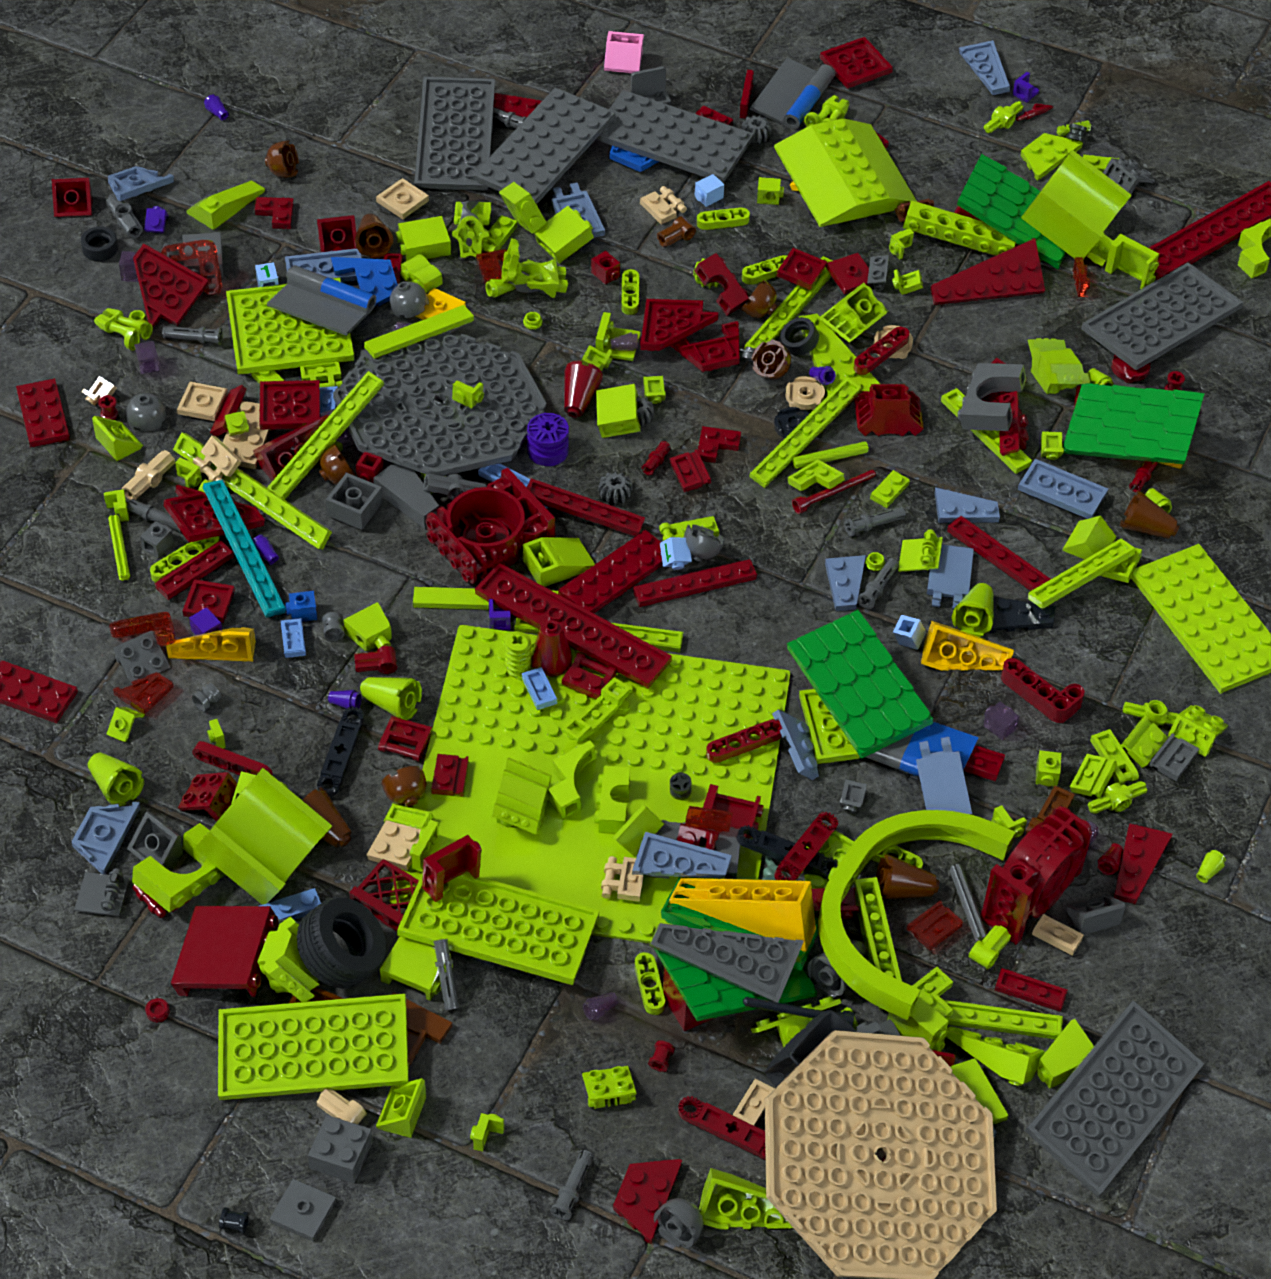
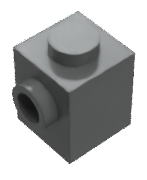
(157, 539)

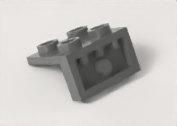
(1127, 173)

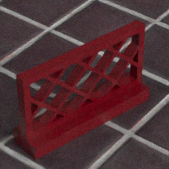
(384, 913)

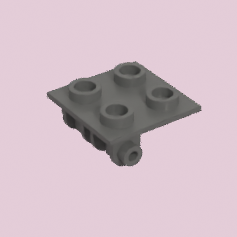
(141, 657)
(102, 893)

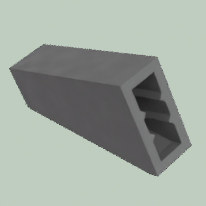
(406, 492)

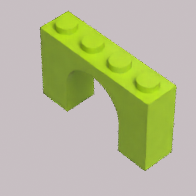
(171, 888)

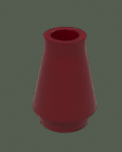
(1110, 860)

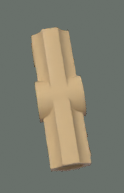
(148, 475)

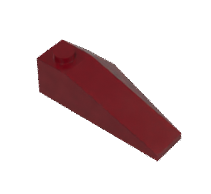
(279, 452)

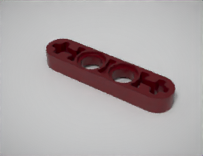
(878, 348)
(743, 738)
(227, 760)

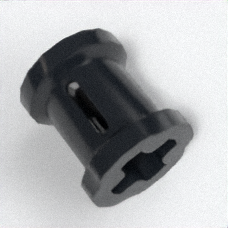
(234, 1220)

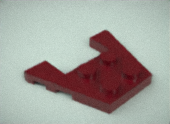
(714, 352)

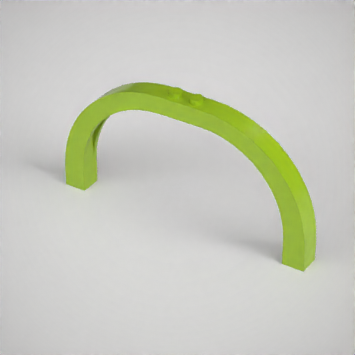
(849, 964)

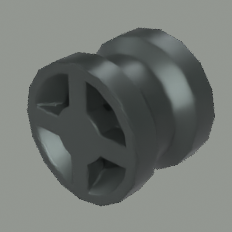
(1076, 132)
(684, 782)

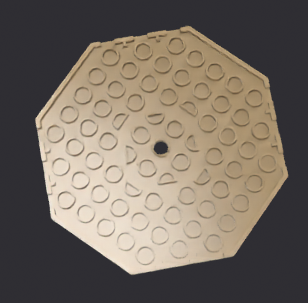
(831, 1187)

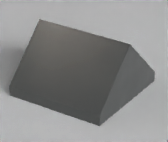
(156, 840)
(1096, 913)

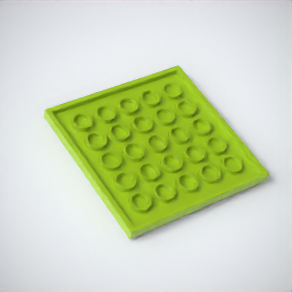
(276, 340)

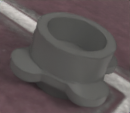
(747, 353)

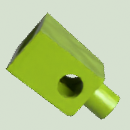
(369, 628)

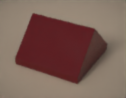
(72, 197)
(337, 233)

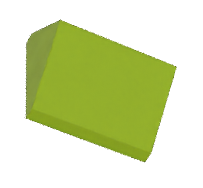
(115, 437)
(1089, 537)
(633, 831)
(403, 1108)

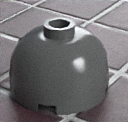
(408, 299)
(146, 412)
(703, 542)
(679, 1222)

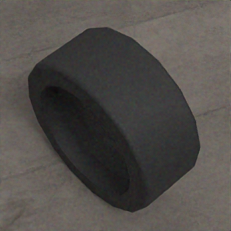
(99, 253)
(795, 326)

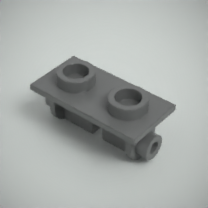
(878, 272)

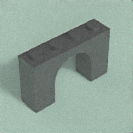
(986, 380)
(725, 844)

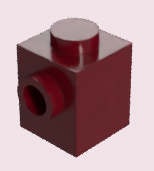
(369, 466)

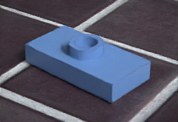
(293, 638)

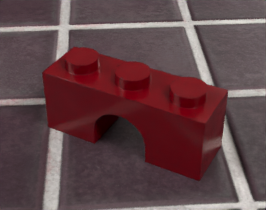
(715, 270)

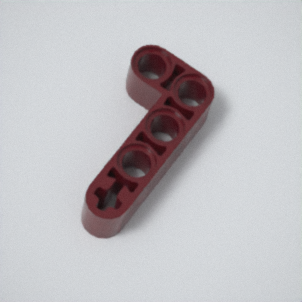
(1039, 693)

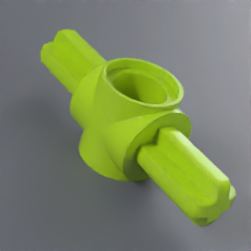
(1003, 117)
(1154, 710)
(1117, 797)

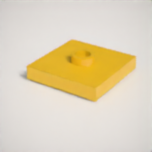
(439, 303)

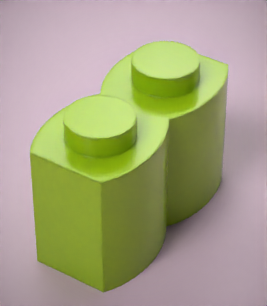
(421, 272)

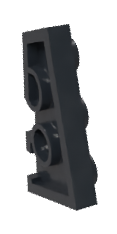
(1020, 614)

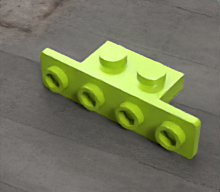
(790, 1025)

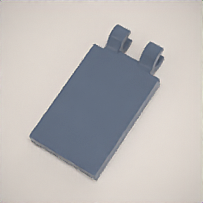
(582, 203)
(953, 575)
(943, 779)

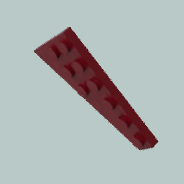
(1004, 275)

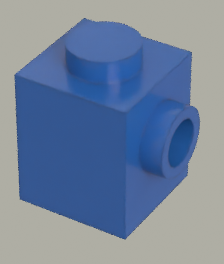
(302, 606)

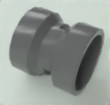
(333, 626)
(205, 697)

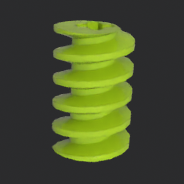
(517, 653)

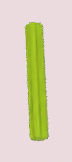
(831, 454)
(119, 547)

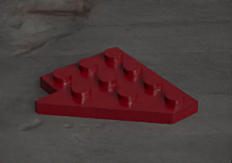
(166, 286)
(672, 320)
(197, 518)

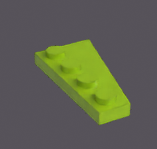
(825, 734)

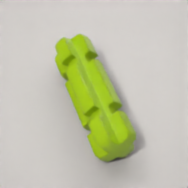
(1062, 130)

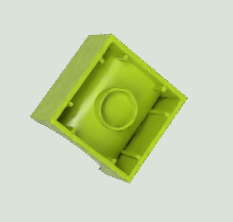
(1076, 206)
(263, 837)

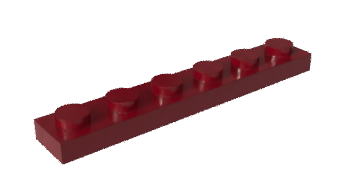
(586, 508)
(997, 553)
(694, 583)

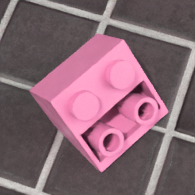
(623, 52)

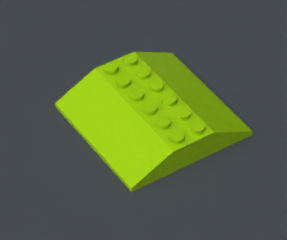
(843, 171)

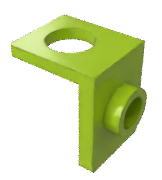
(122, 722)

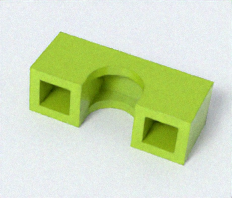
(614, 784)

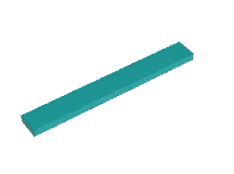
(244, 548)

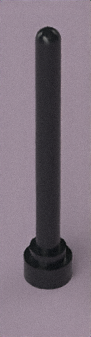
(791, 1009)

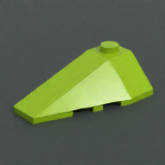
(223, 205)
(1007, 1060)
(737, 1203)

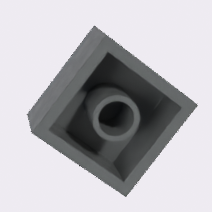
(354, 501)
(340, 1149)

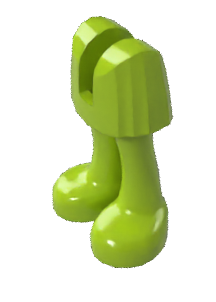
(831, 108)
(113, 321)

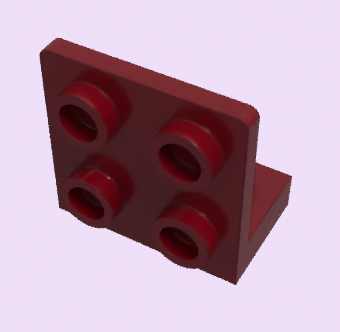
(210, 792)

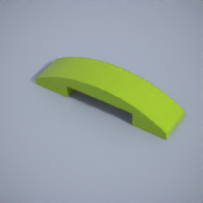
(598, 712)

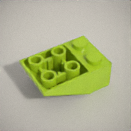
(555, 559)

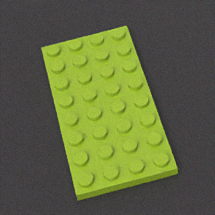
(1207, 617)
(503, 926)
(312, 1047)

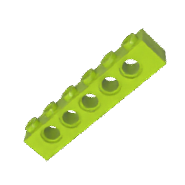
(956, 229)
(875, 927)

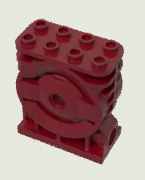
(486, 518)
(1036, 872)

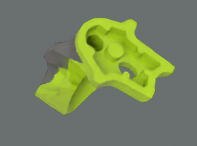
(471, 218)
(542, 276)

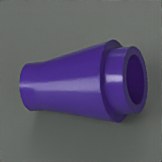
(216, 107)
(823, 374)
(265, 549)
(345, 698)

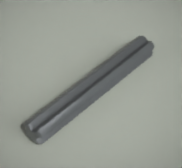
(968, 902)

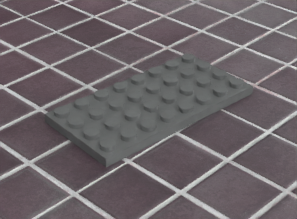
(454, 132)
(675, 136)
(545, 144)
(1162, 316)
(1114, 1098)

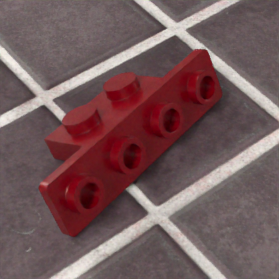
(1016, 437)

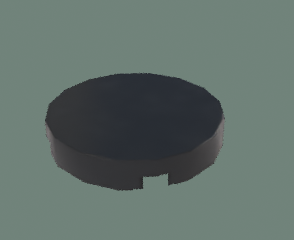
(788, 420)

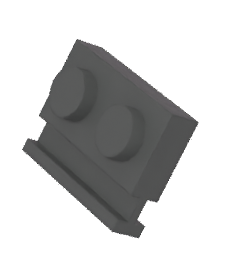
(1174, 757)

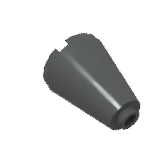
(826, 977)

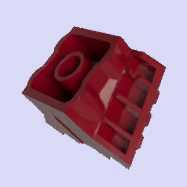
(888, 410)

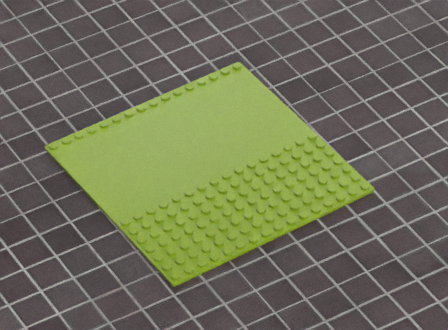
(652, 732)

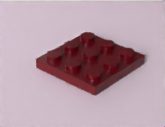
(856, 62)
(288, 404)

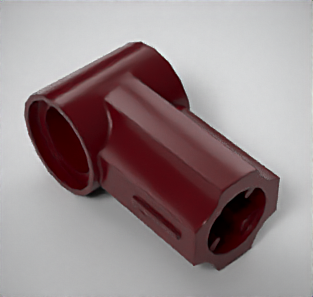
(382, 660)

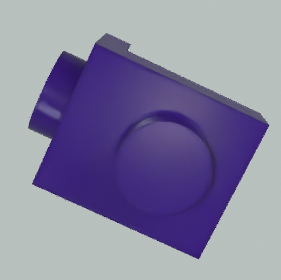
(155, 220)

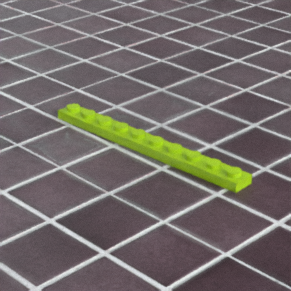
(261, 497)

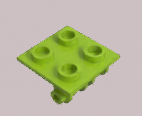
(921, 553)
(609, 1084)

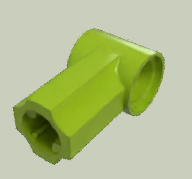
(988, 950)

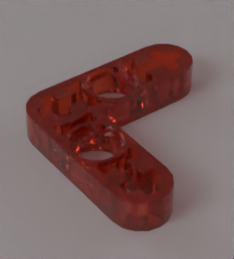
(203, 258)
(157, 622)

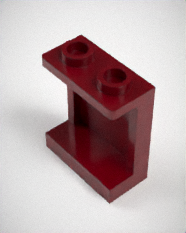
(744, 811)
(450, 863)

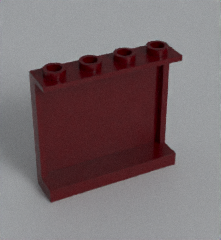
(223, 948)

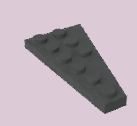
(741, 959)

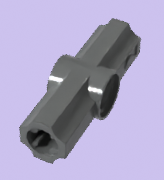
(124, 216)
(451, 485)

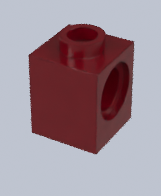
(605, 267)

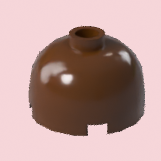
(282, 159)
(761, 301)
(771, 360)
(334, 465)
(406, 786)

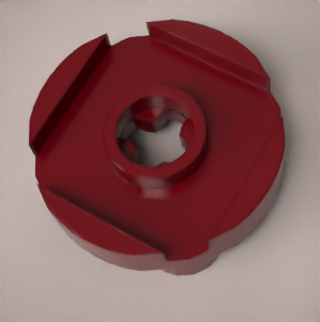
(1127, 373)

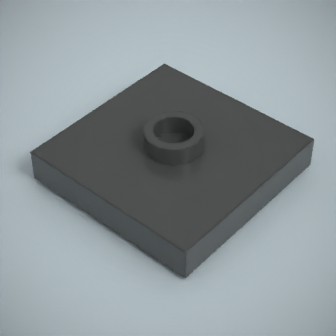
(303, 1210)

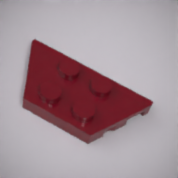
(644, 1192)

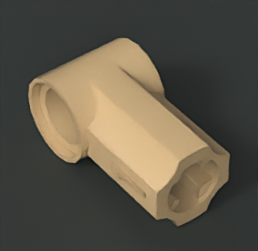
(340, 1108)

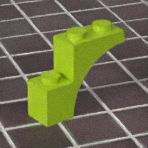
(1253, 258)
(567, 768)

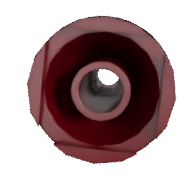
(580, 387)
(551, 649)

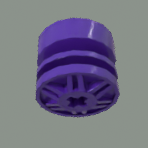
(547, 439)

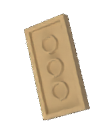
(244, 444)

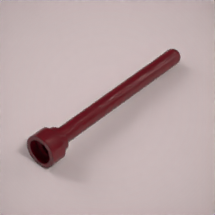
(801, 503)

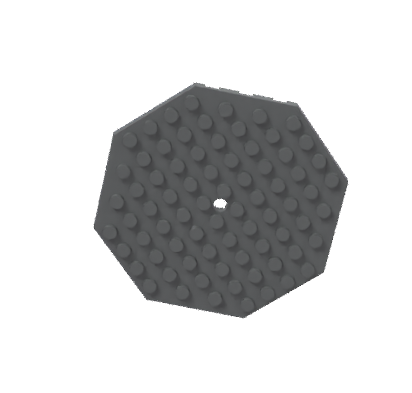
(436, 438)

